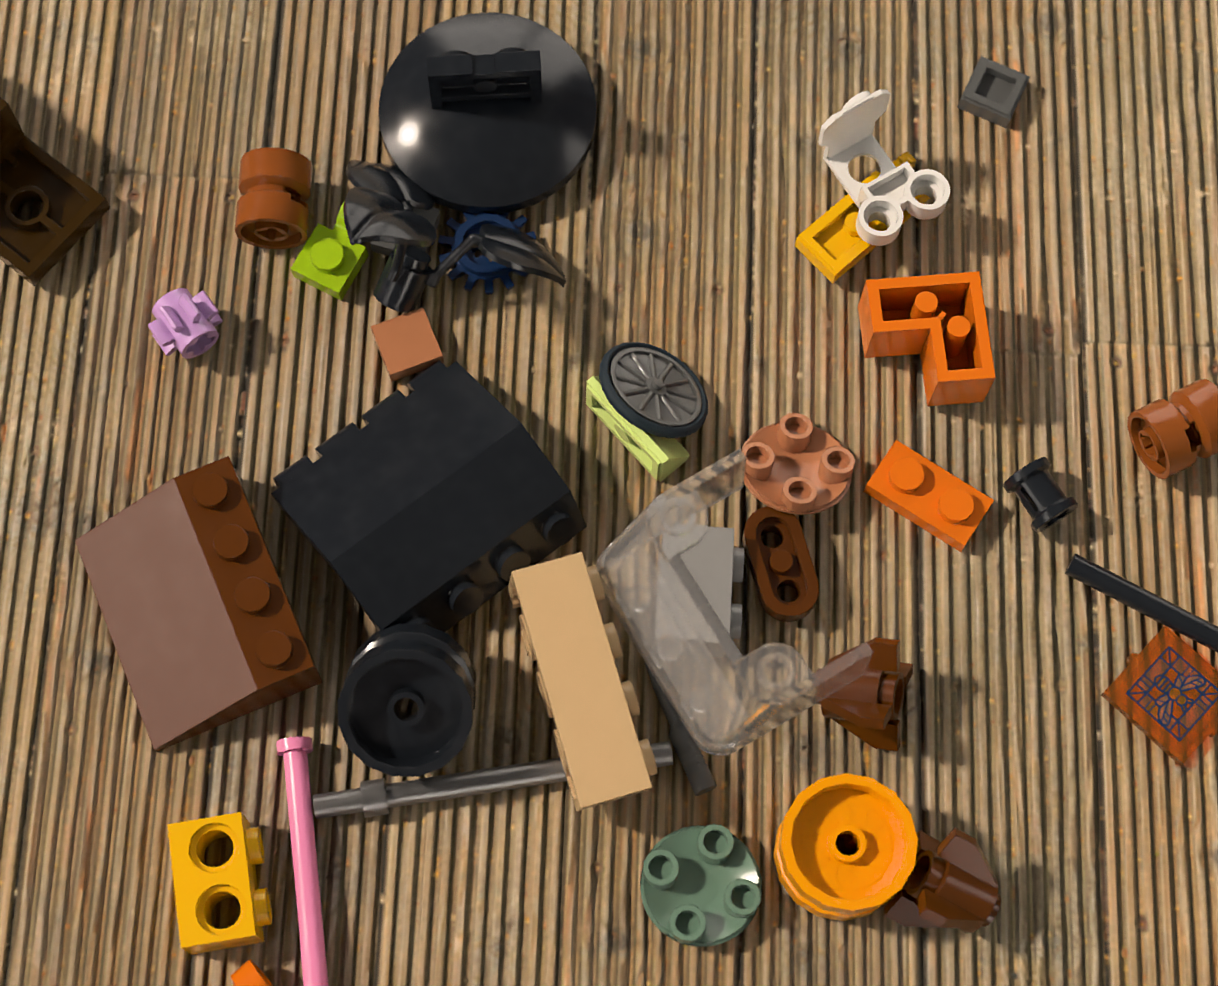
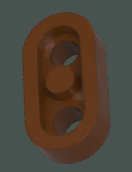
(780, 566)

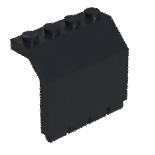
(430, 501)

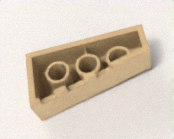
(582, 680)

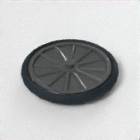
(653, 390)

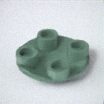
(701, 885)

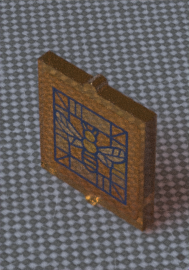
(1168, 695)

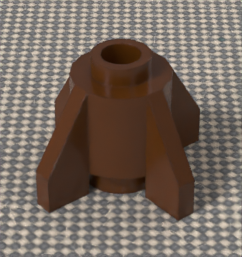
(875, 700)
(947, 886)

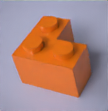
(939, 320)

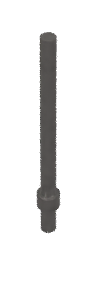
(376, 797)

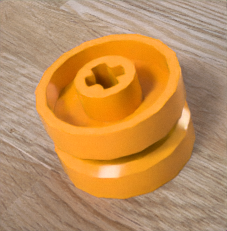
(870, 822)

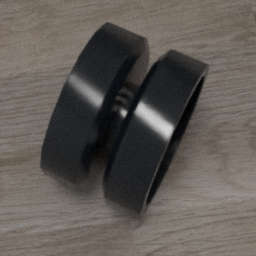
(407, 700)

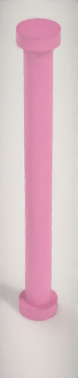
(304, 858)

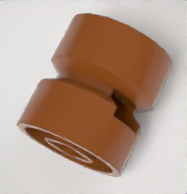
(274, 197)
(1176, 431)

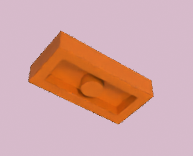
(928, 495)

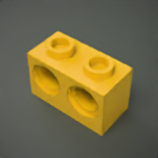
(202, 887)

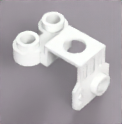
(894, 191)

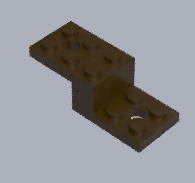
(68, 201)

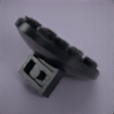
(488, 112)

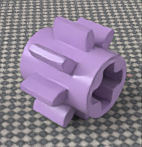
(185, 323)

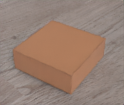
(407, 344)

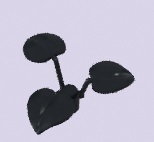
(383, 212)

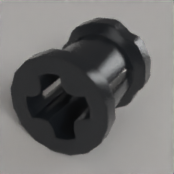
(1040, 494)

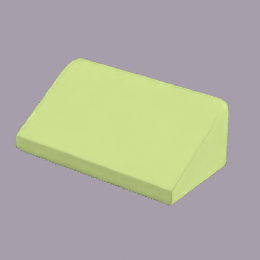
(655, 453)

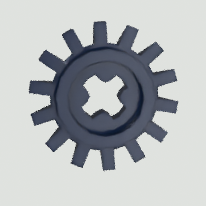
(480, 267)

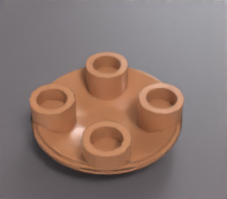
(797, 466)

